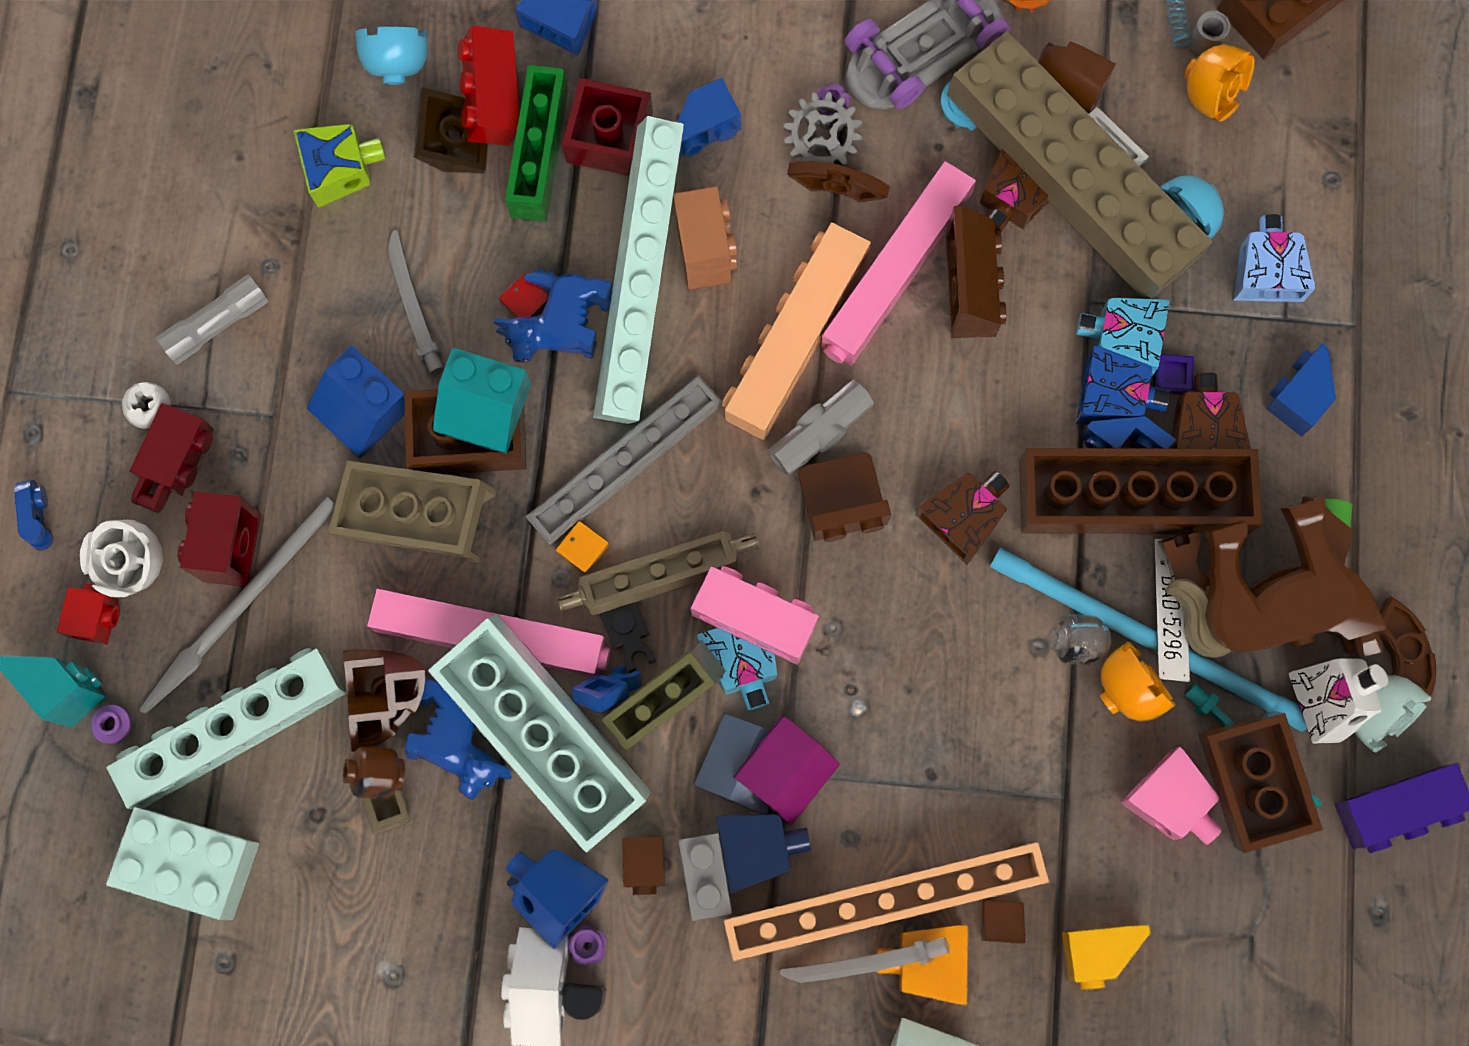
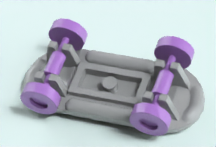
(918, 49)

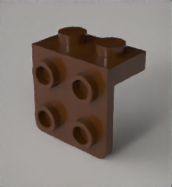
(843, 497)

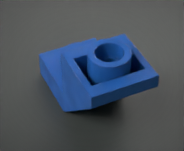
(1114, 432)

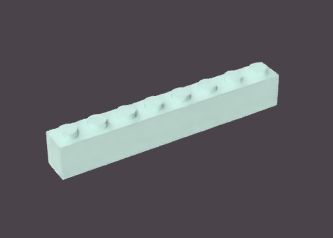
(638, 270)

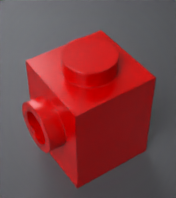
(88, 615)

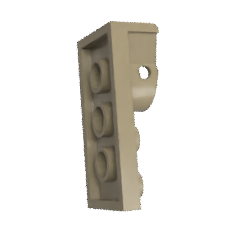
(409, 509)

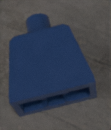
(757, 848)

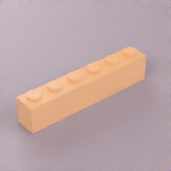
(797, 330)

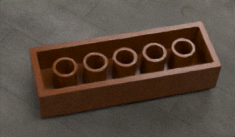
(1138, 490)

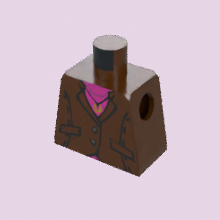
(1012, 194)
(1209, 418)
(965, 513)

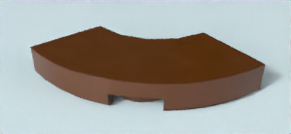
(838, 179)
(1408, 645)

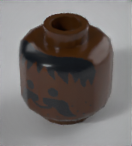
(374, 772)

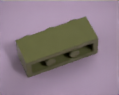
(664, 695)

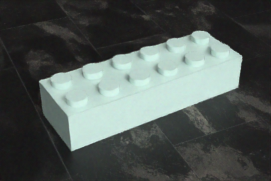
(540, 732)

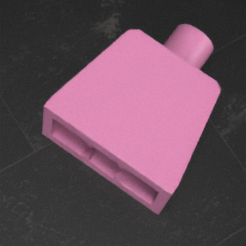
(1176, 799)

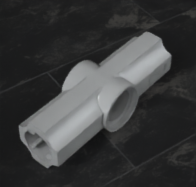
(820, 427)

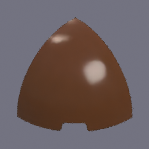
(380, 693)

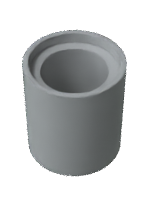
(1212, 22)

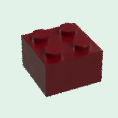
(604, 125)
(219, 539)

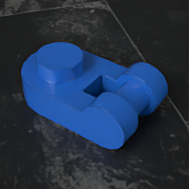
(29, 503)

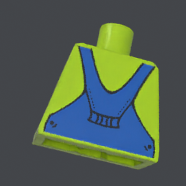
(336, 161)

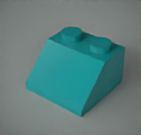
(480, 400)
(53, 687)

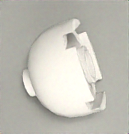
(121, 557)

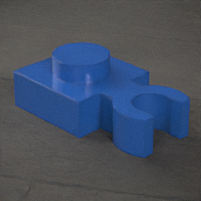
(604, 692)

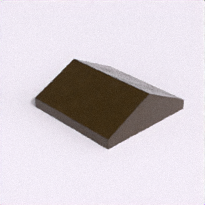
(442, 138)

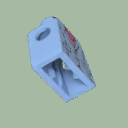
(1273, 265)

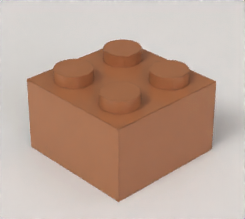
(705, 237)

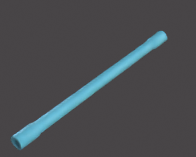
(1024, 572)

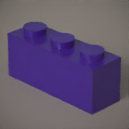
(1405, 808)

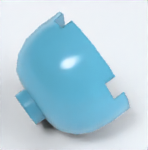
(392, 52)
(1198, 201)

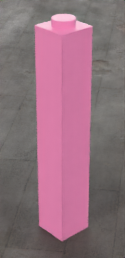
(896, 265)
(449, 624)

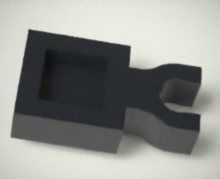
(626, 630)

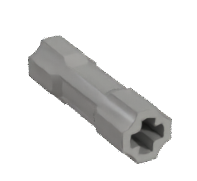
(189, 335)

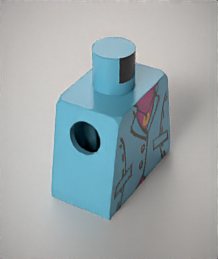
(1129, 328)
(745, 666)

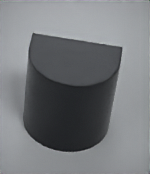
(583, 1000)

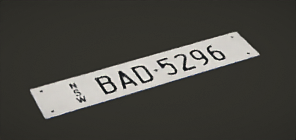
(1172, 641)

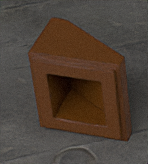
(1003, 922)

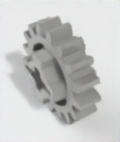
(813, 119)

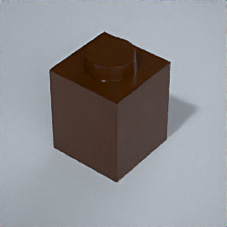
(643, 864)

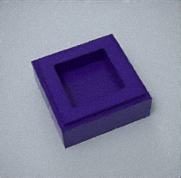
(1175, 374)

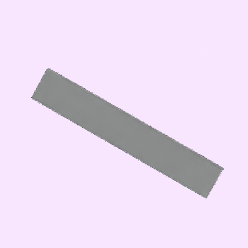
(624, 460)

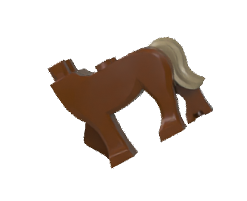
(1282, 606)

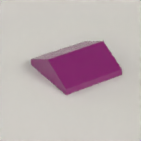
(786, 770)

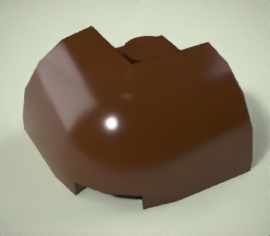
(1078, 72)

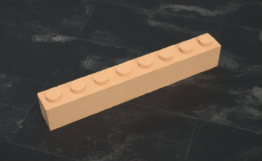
(885, 901)

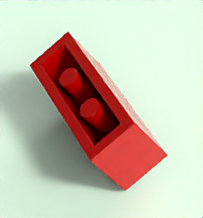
(489, 85)

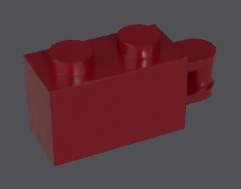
(169, 456)

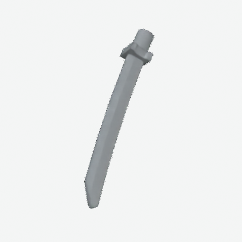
(428, 350)
(921, 951)

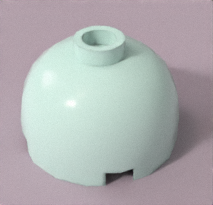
(1400, 706)

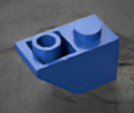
(708, 117)
(1307, 394)

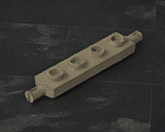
(656, 573)

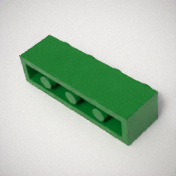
(537, 143)

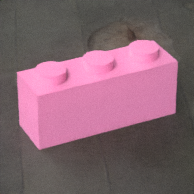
(755, 614)

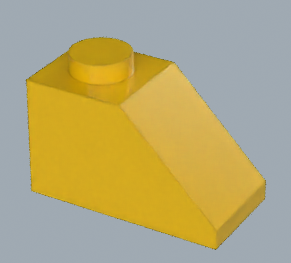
(1100, 953)

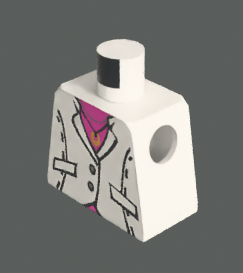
(1337, 697)

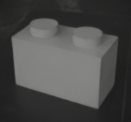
(705, 877)

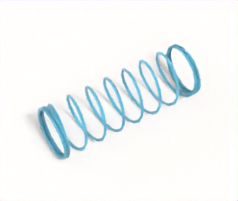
(1187, 36)

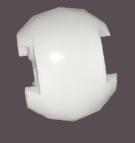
(134, 403)

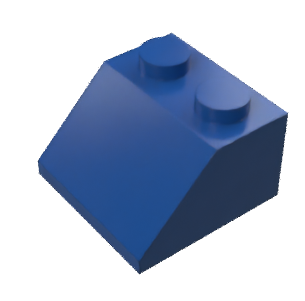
(356, 402)

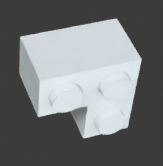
(535, 990)

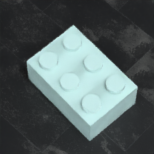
(183, 864)

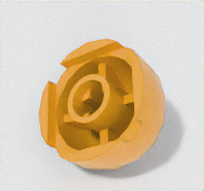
(1217, 78)
(1133, 686)

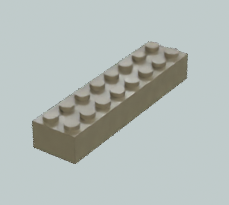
(1078, 167)

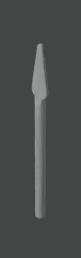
(191, 657)

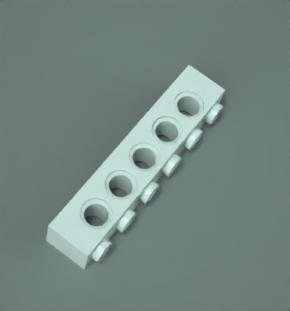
(132, 770)

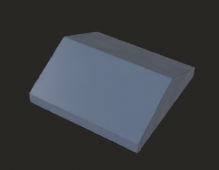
(727, 753)

